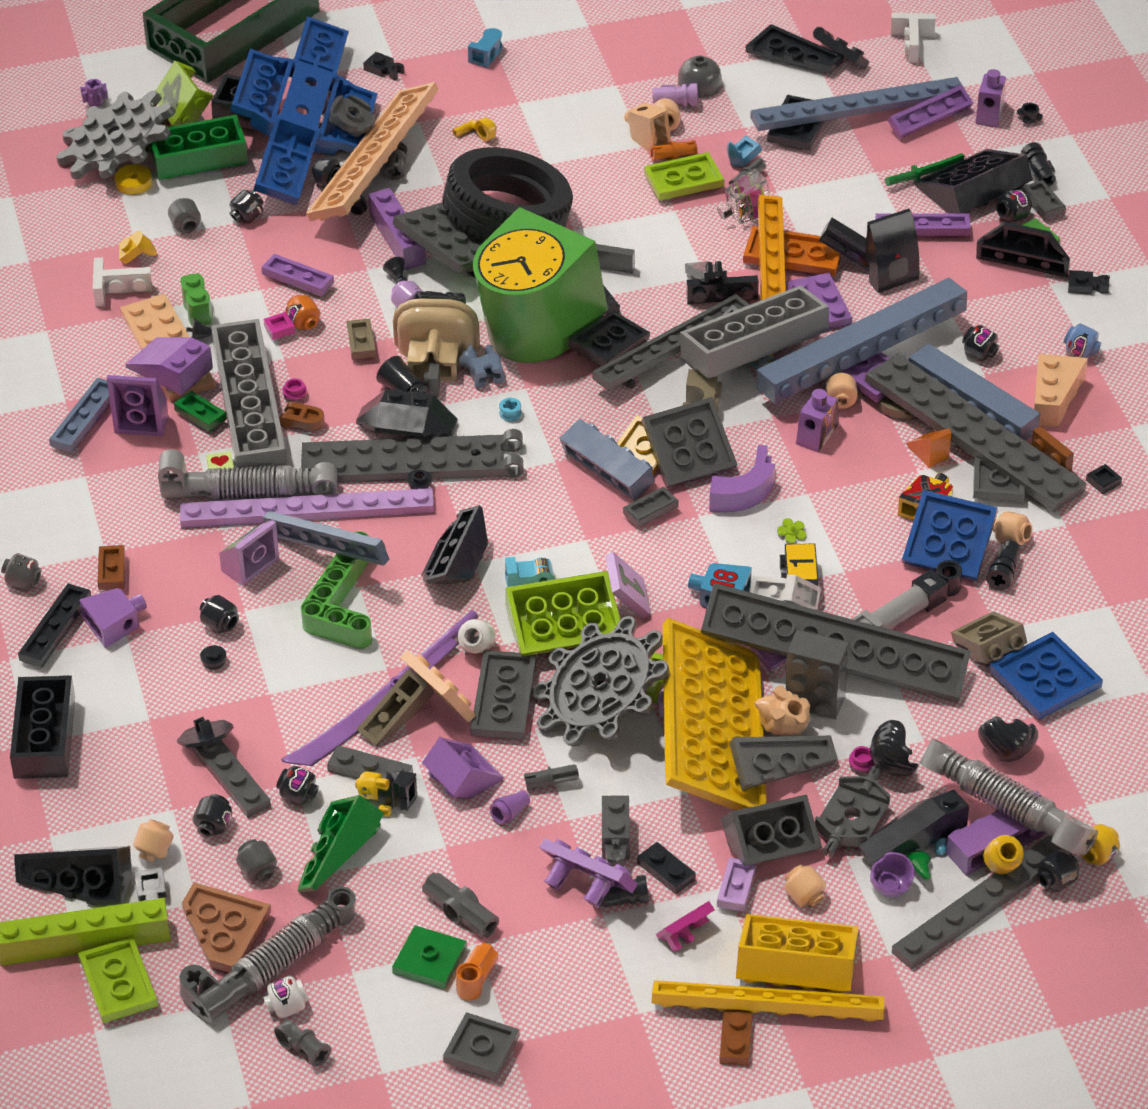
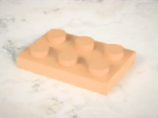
(445, 690)

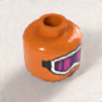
(303, 312)

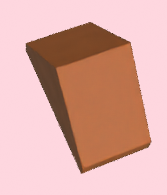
(932, 447)

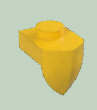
(134, 245)

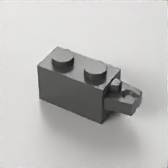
(615, 829)

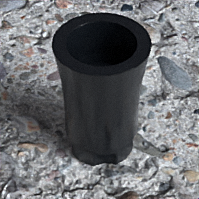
(397, 375)

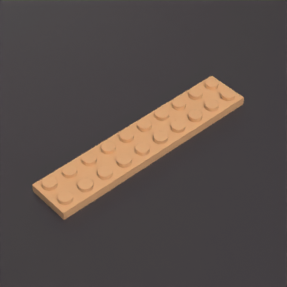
(372, 152)

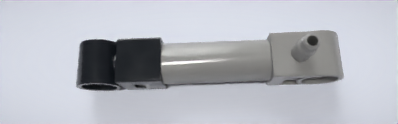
(925, 593)

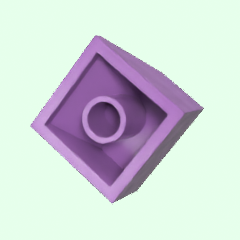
(460, 768)

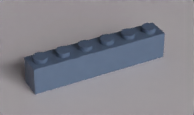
(978, 391)

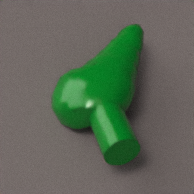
(921, 863)

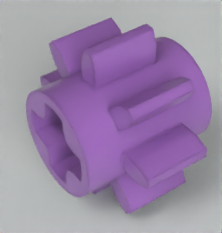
(94, 92)

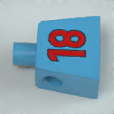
(724, 574)

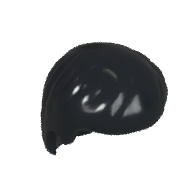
(1007, 740)
(890, 751)

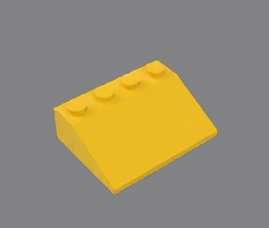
(797, 953)

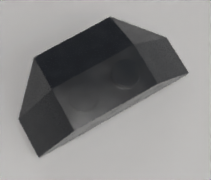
(1024, 248)
(407, 414)
(458, 549)

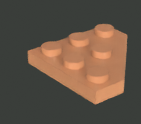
(224, 923)

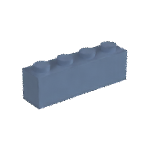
(607, 459)

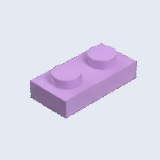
(736, 885)

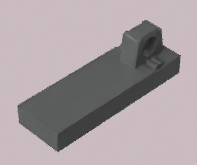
(616, 258)

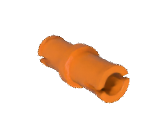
(673, 150)

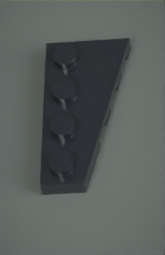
(793, 49)

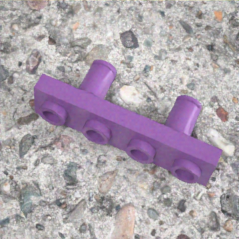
(604, 874)

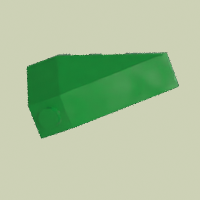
(343, 831)

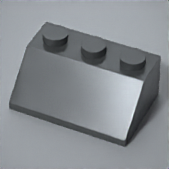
(771, 830)

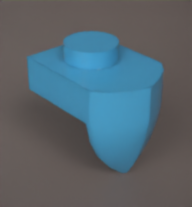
(743, 151)

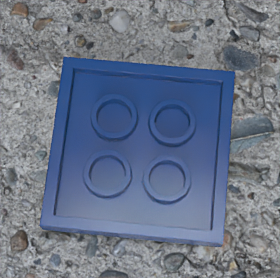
(951, 531)
(1046, 675)

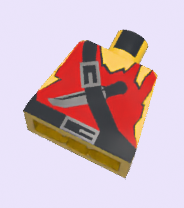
(911, 496)

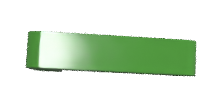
(321, 608)

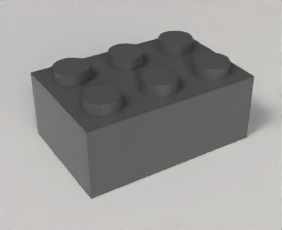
(818, 672)

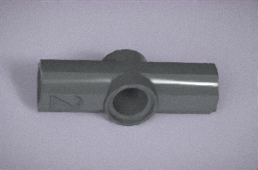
(460, 904)

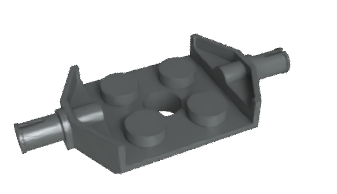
(857, 797)

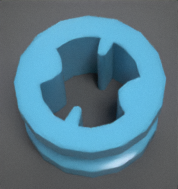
(505, 406)

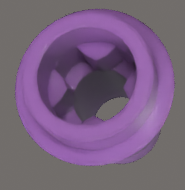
(508, 807)

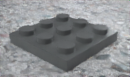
(689, 442)

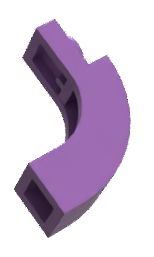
(744, 491)

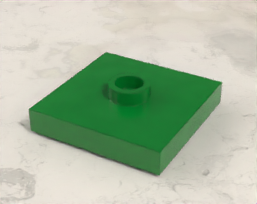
(429, 957)

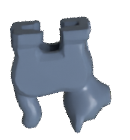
(482, 366)

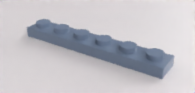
(329, 538)

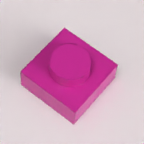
(279, 326)

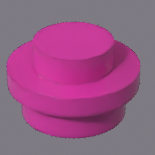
(294, 389)
(860, 759)

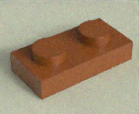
(1052, 448)
(111, 567)
(735, 1038)

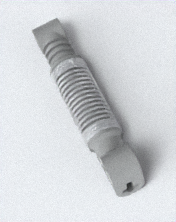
(243, 481)
(1039, 812)

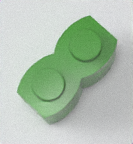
(196, 299)

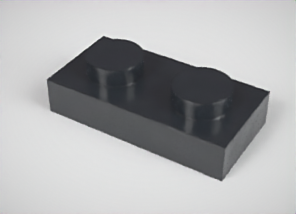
(666, 868)

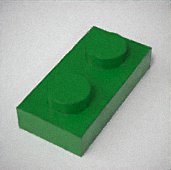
(200, 411)

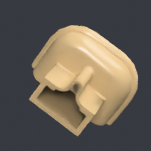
(435, 333)

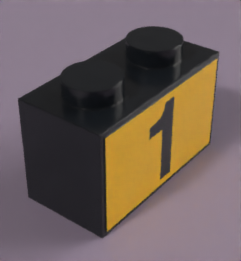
(800, 561)

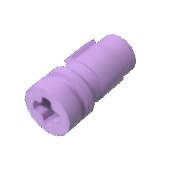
(680, 95)

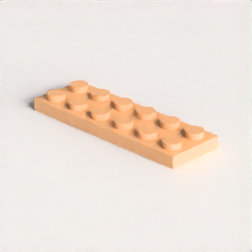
(155, 319)

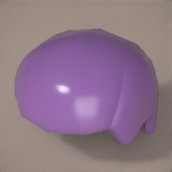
(892, 874)

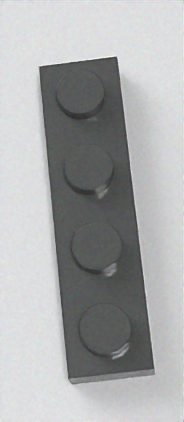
(233, 777)

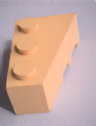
(1057, 385)

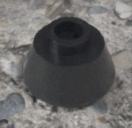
(325, 170)

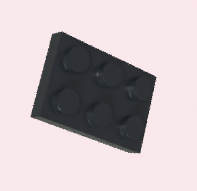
(796, 136)
(608, 338)

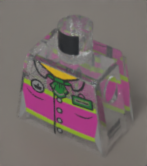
(743, 197)

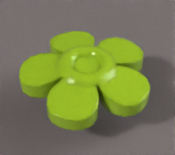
(792, 530)

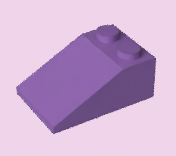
(174, 362)
(137, 405)

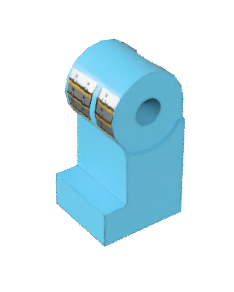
(527, 571)

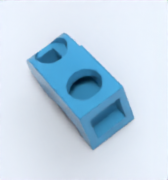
(486, 49)

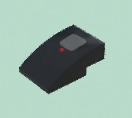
(892, 251)

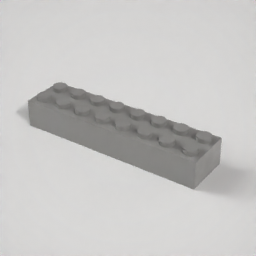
(248, 394)

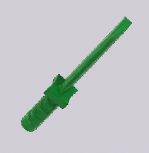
(916, 172)

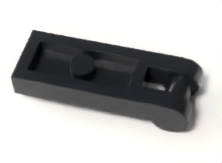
(840, 46)

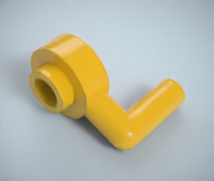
(485, 128)

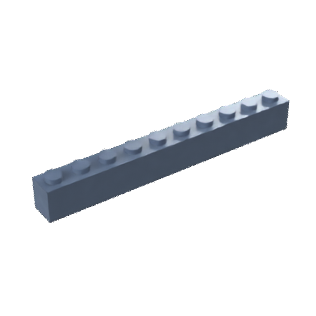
(861, 340)

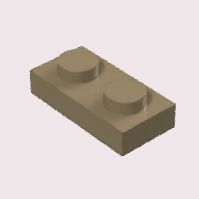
(361, 339)

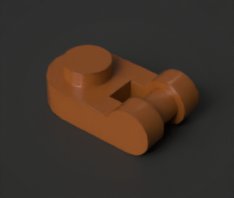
(309, 417)

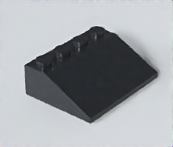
(976, 180)

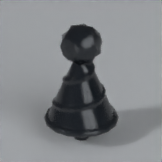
(395, 268)
(199, 330)

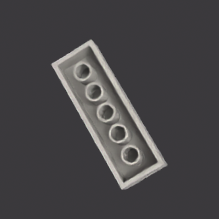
(754, 331)

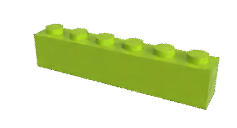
(82, 930)

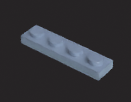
(81, 417)

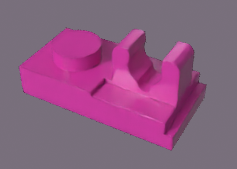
(680, 927)

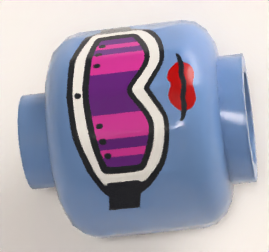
(1082, 341)

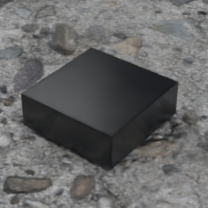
(1103, 478)

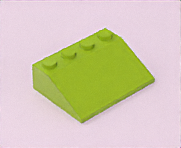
(556, 611)

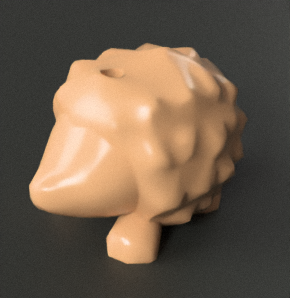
(783, 712)

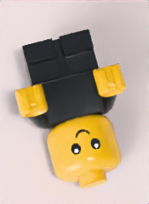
(390, 788)

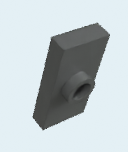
(1044, 199)
(650, 507)

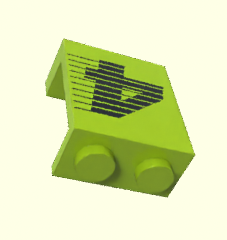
(183, 94)

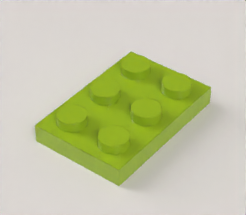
(684, 176)
(118, 979)

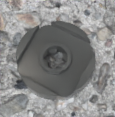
(341, 115)

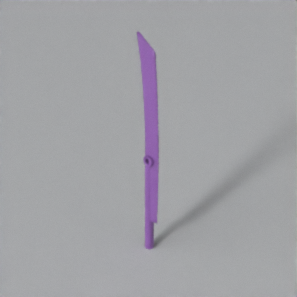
(344, 729)

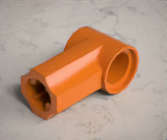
(474, 971)

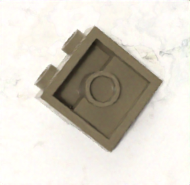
(991, 637)

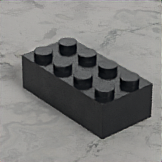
(42, 727)

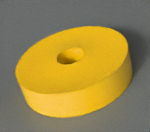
(133, 179)

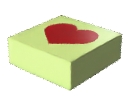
(220, 460)

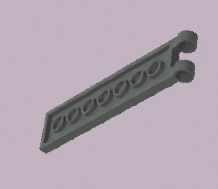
(437, 455)

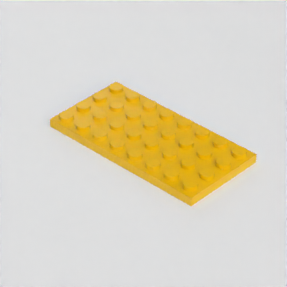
(705, 706)

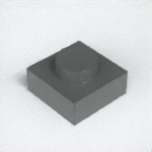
(432, 378)

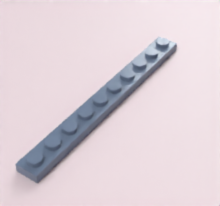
(849, 104)

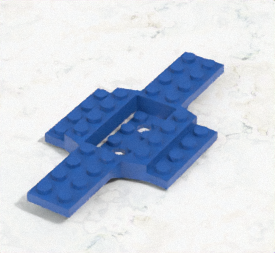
(293, 134)

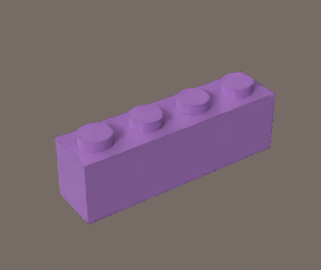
(383, 208)
(968, 844)

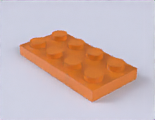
(801, 253)

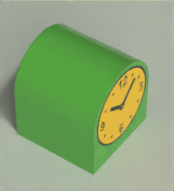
(537, 287)

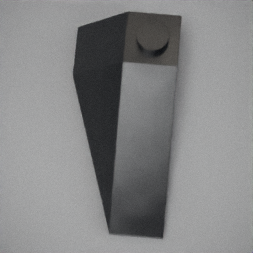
(918, 826)
(88, 874)

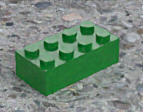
(200, 148)

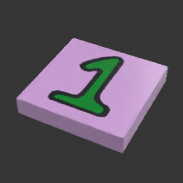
(627, 585)

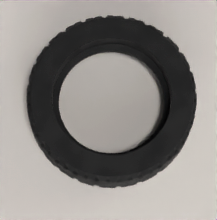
(504, 172)

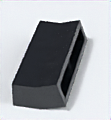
(845, 242)

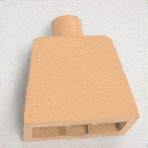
(648, 125)

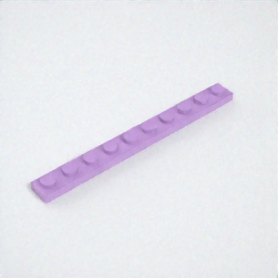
(307, 507)

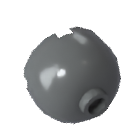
(703, 72)

